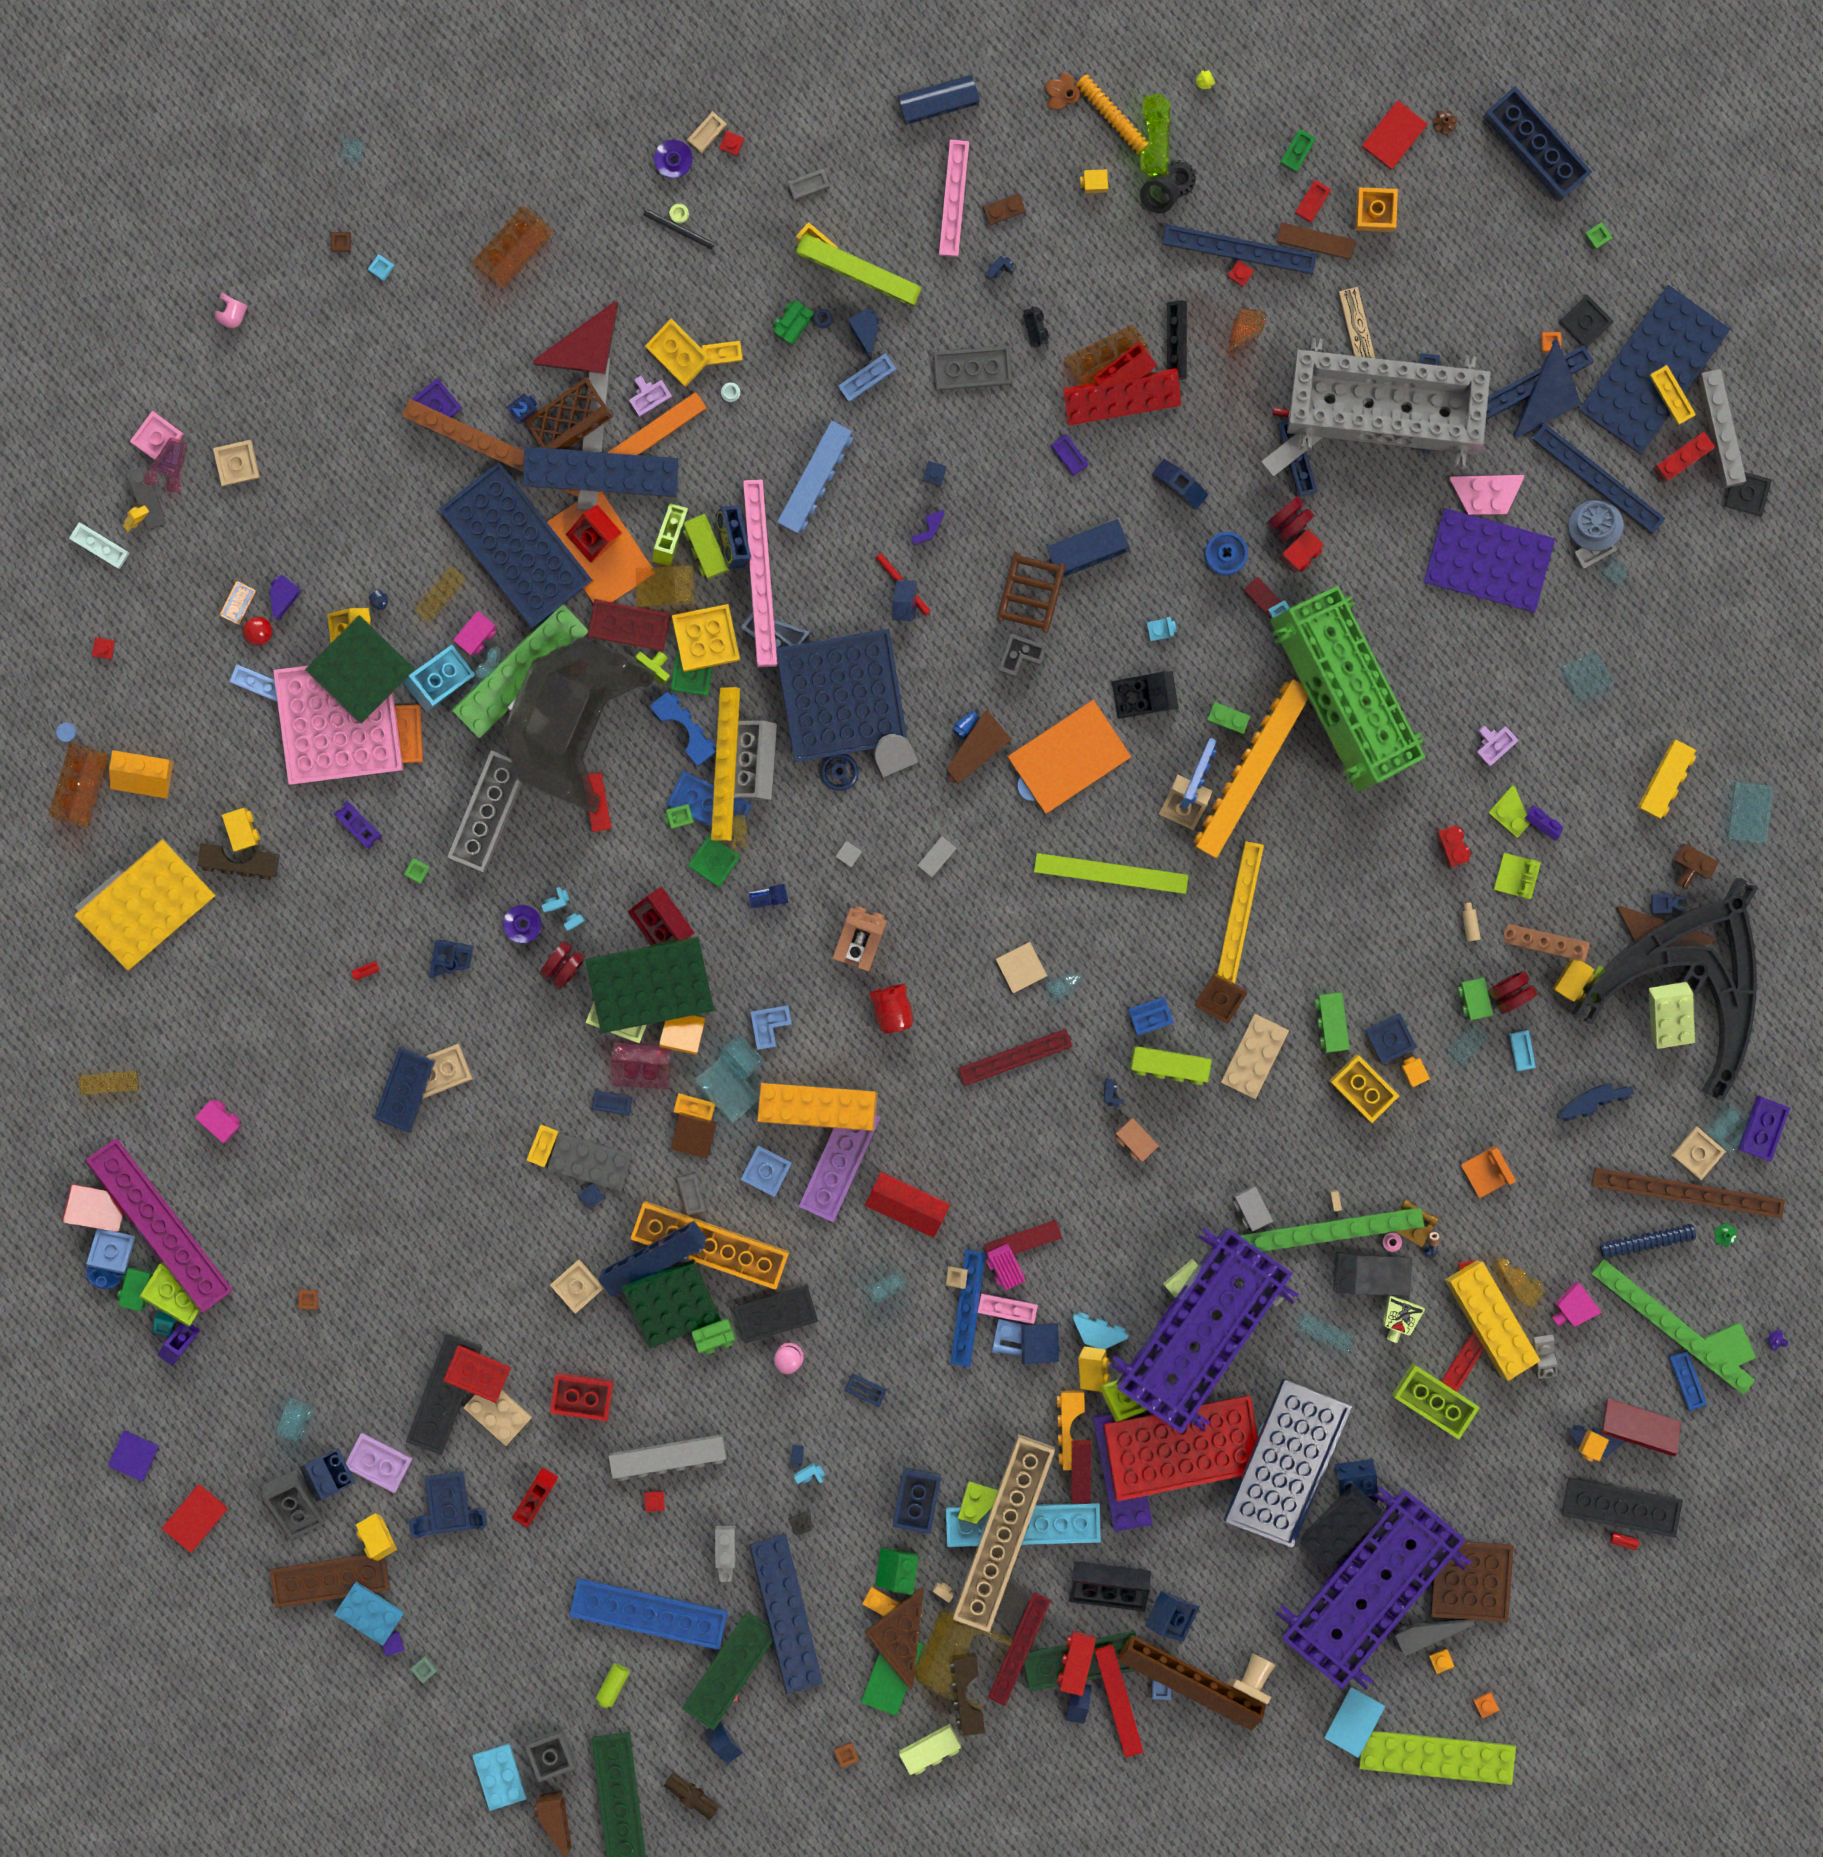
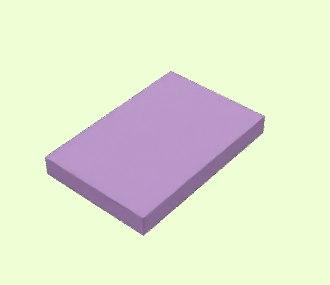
(378, 1462)

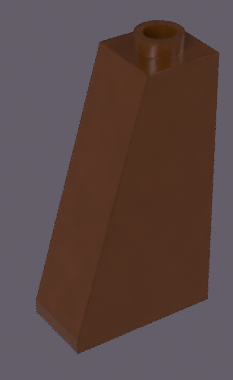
(979, 746)

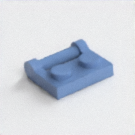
(1007, 1331)

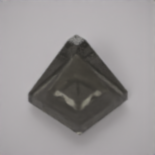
(801, 1522)

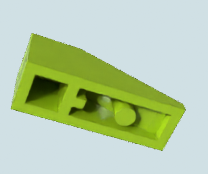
(669, 535)

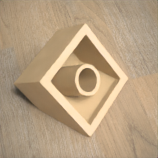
(1171, 807)

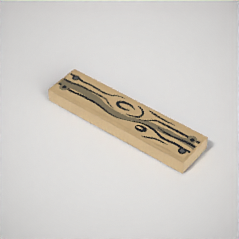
(1356, 323)

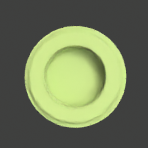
(679, 213)

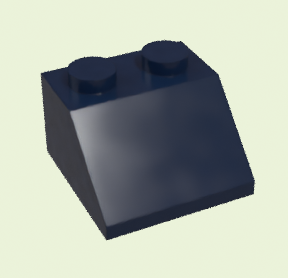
(865, 329)
(1172, 1616)

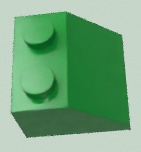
(896, 1570)

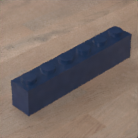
(653, 1258)

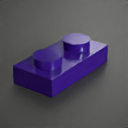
(1543, 822)

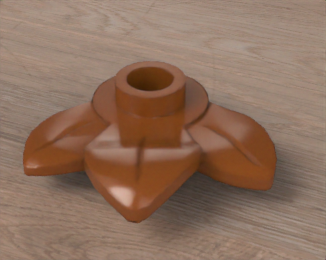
(1059, 91)

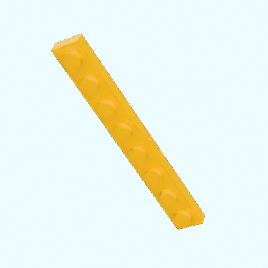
(725, 764)

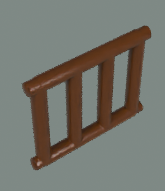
(1048, 606)

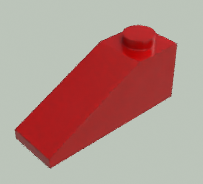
(1128, 367)
(535, 1497)

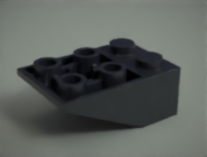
(1145, 694)

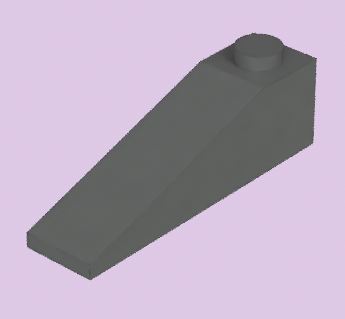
(1420, 1635)

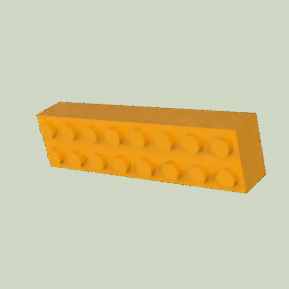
(722, 1249)

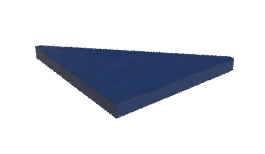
(1551, 394)

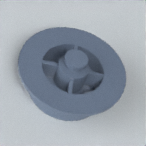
(1596, 525)

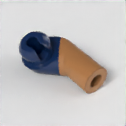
(1433, 1245)

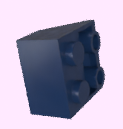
(327, 1474)

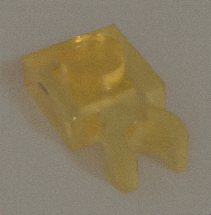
(739, 828)

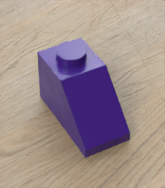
(282, 595)
(178, 1343)

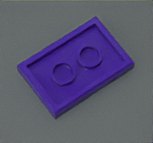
(1763, 1128)

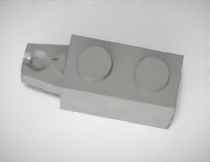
(725, 1551)

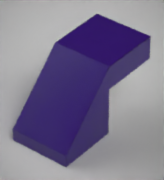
(933, 521)

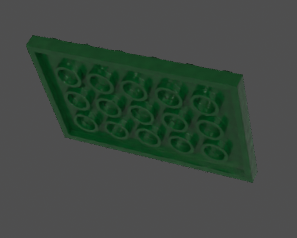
(649, 984)

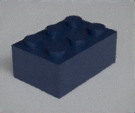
(916, 1500)

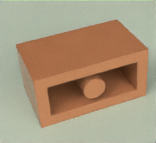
(1136, 1139)

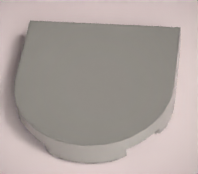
(894, 754)

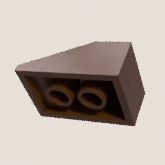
(553, 1818)

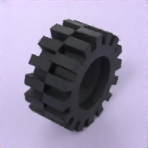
(1189, 173)

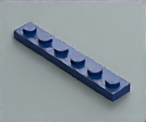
(968, 1309)

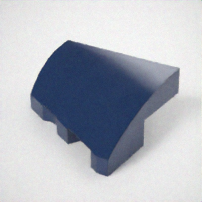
(457, 957)

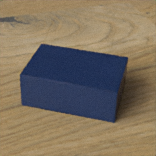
(797, 1454)

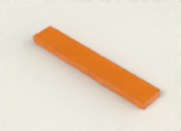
(661, 426)

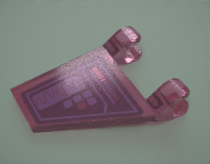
(169, 464)

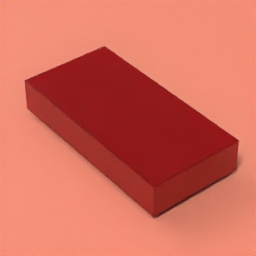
(1312, 201)

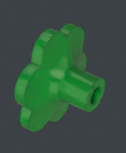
(1721, 1233)

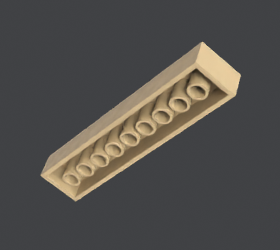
(1003, 1533)

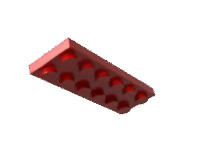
(1141, 395)

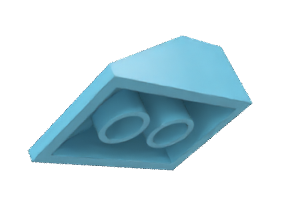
(438, 678)

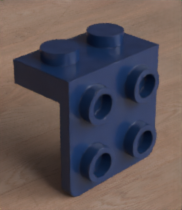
(1360, 1474)

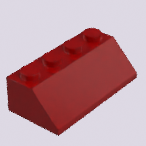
(907, 1204)

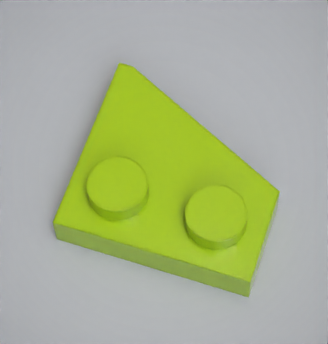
(1510, 812)
(976, 1502)

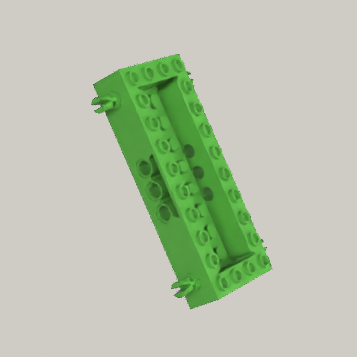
(1347, 688)

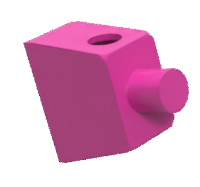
(1575, 1306)

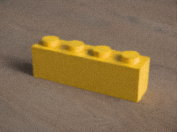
(1666, 779)

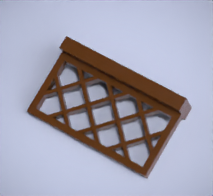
(580, 429)

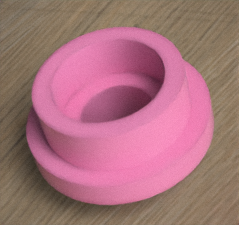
(1388, 1237)

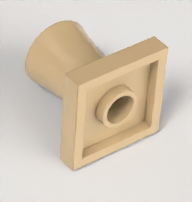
(1254, 1678)

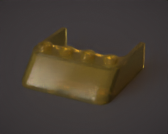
(948, 1639)

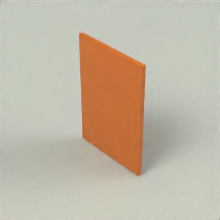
(614, 569)
(1069, 756)

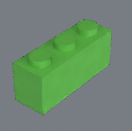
(1332, 1022)

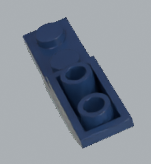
(1587, 1101)

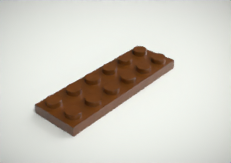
(327, 1579)

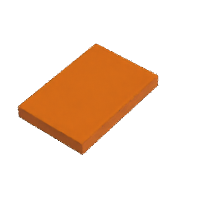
(410, 732)

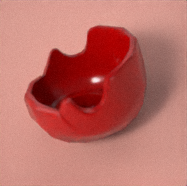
(257, 631)

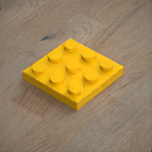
(706, 638)

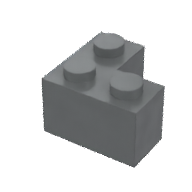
(1018, 650)

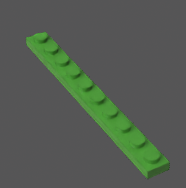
(1336, 1230)
(1673, 1326)

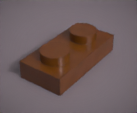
(1004, 209)

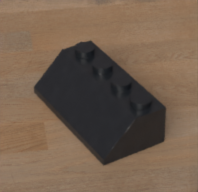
(1110, 1586)

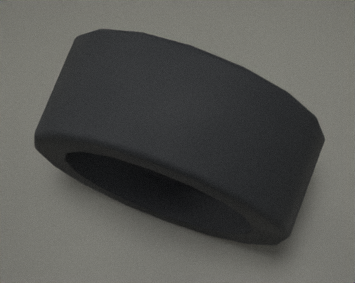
(1152, 204)

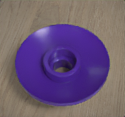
(671, 149)
(512, 923)

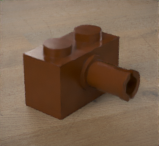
(1694, 864)

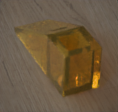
(1522, 1288)

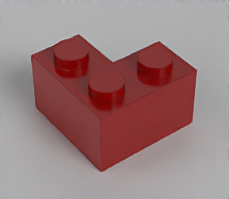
(1298, 555)

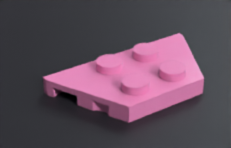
(1486, 493)

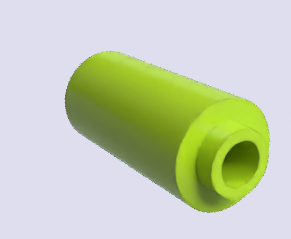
(612, 1685)

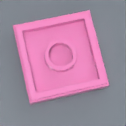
(154, 435)

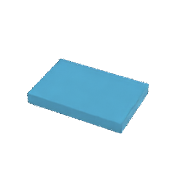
(1355, 1722)

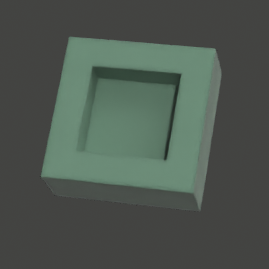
(424, 1669)

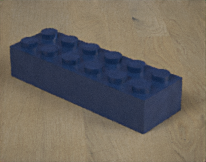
(1537, 144)

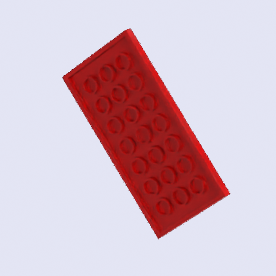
(1156, 1458)

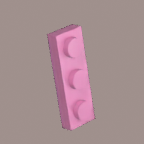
(1007, 1308)

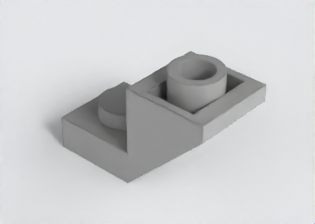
(1545, 1351)

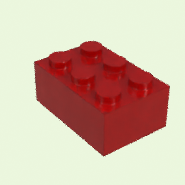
(582, 1396)

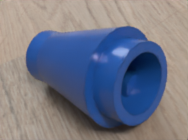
(965, 725)

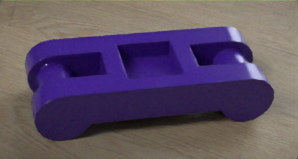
(357, 825)

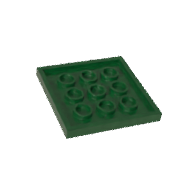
(360, 669)
(671, 1303)

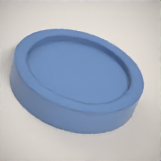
(66, 732)

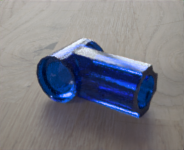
(772, 896)

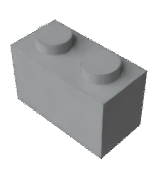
(1253, 1209)

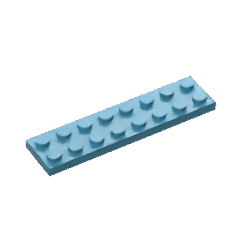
(1046, 1526)

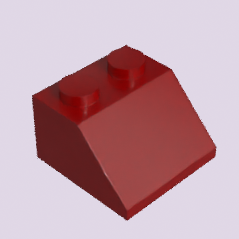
(593, 533)

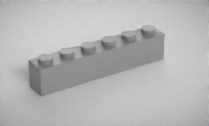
(1721, 428)
(668, 1456)

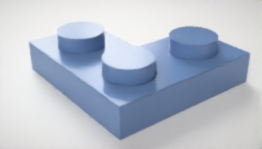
(763, 1024)

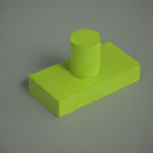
(655, 665)

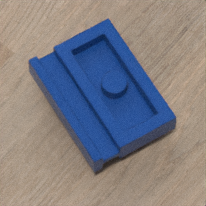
(1150, 1015)

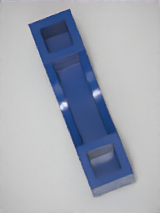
(668, 709)

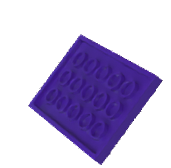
(1489, 560)

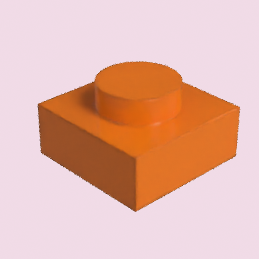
(1486, 1705)

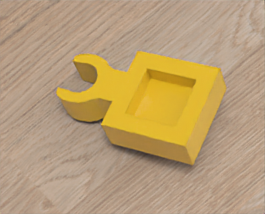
(134, 517)

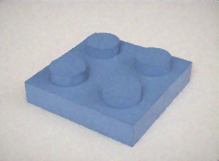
(766, 1170)
(111, 1251)

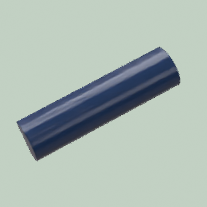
(1300, 467)

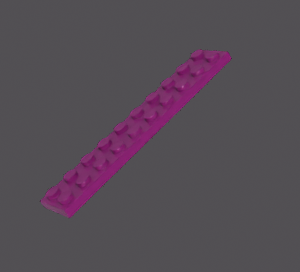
(158, 1225)

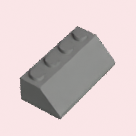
(755, 760)

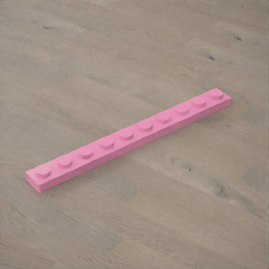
(760, 573)

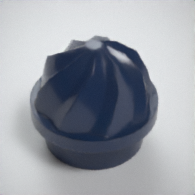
(378, 600)

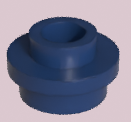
(822, 312)

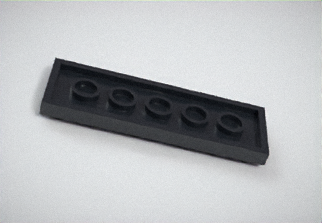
(440, 1401)
(1622, 1507)

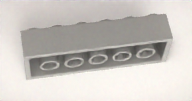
(486, 813)

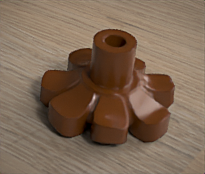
(1444, 122)

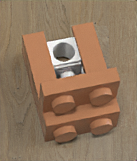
(870, 923)

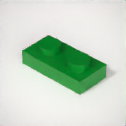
(1297, 150)

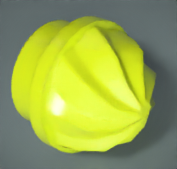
(1205, 80)

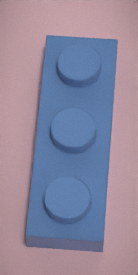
(867, 377)

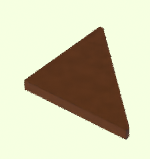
(1640, 923)
(898, 1635)

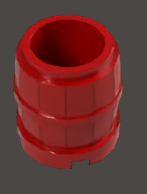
(892, 1008)

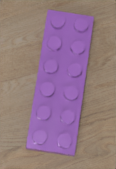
(835, 1171)

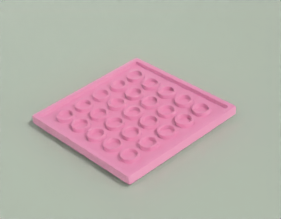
(325, 739)

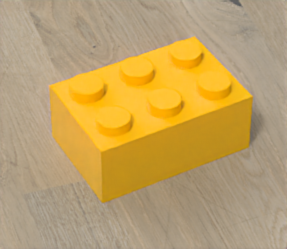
(1363, 1088)

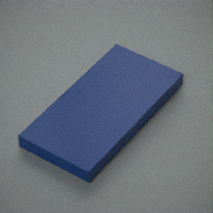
(700, 797)

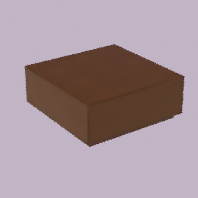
(341, 241)

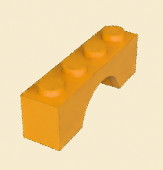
(1071, 1405)

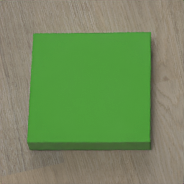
(1733, 1344)

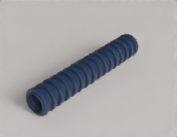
(1648, 1241)

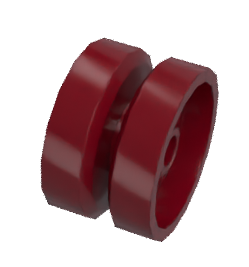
(1290, 519)
(559, 963)
(1512, 992)

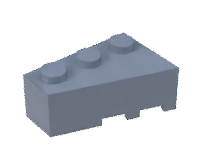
(784, 633)

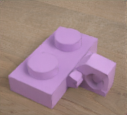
(649, 396)
(1495, 744)

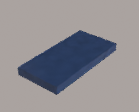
(404, 1089)

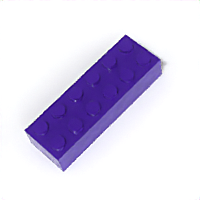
(1125, 1513)

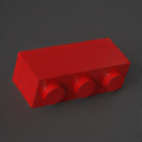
(1683, 457)
(1076, 1662)

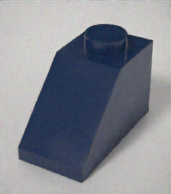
(904, 600)

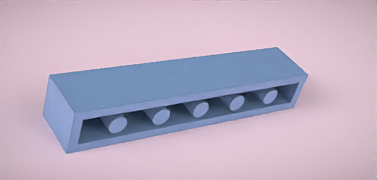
(815, 477)

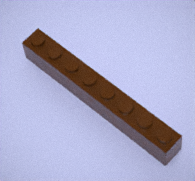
(1192, 1682)

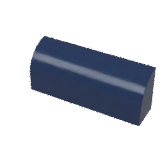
(938, 99)
(1089, 547)

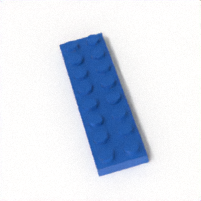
(648, 1613)

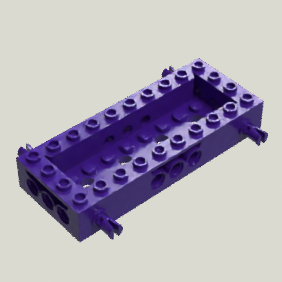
(1191, 1320)
(1360, 1578)

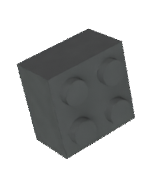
(550, 1754)

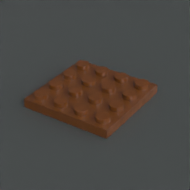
(1478, 1591)

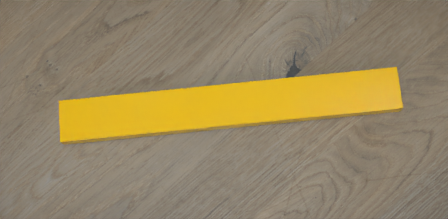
(1240, 910)

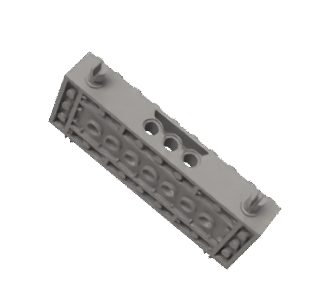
(1388, 387)

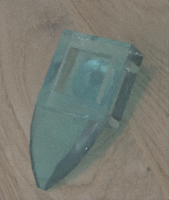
(1064, 984)

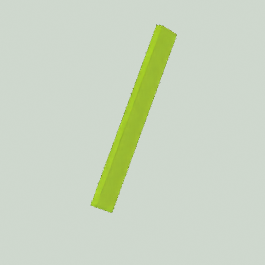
(1111, 873)

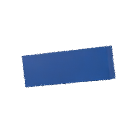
(1687, 1380)

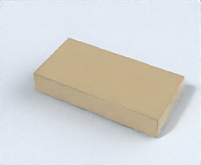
(707, 132)

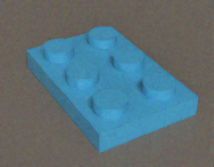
(369, 1613)

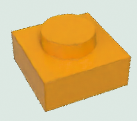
(1441, 1660)

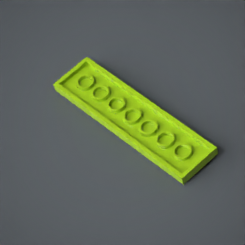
(1439, 1757)

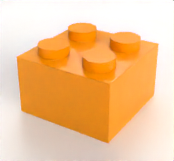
(1376, 209)

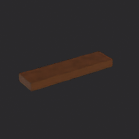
(1316, 241)

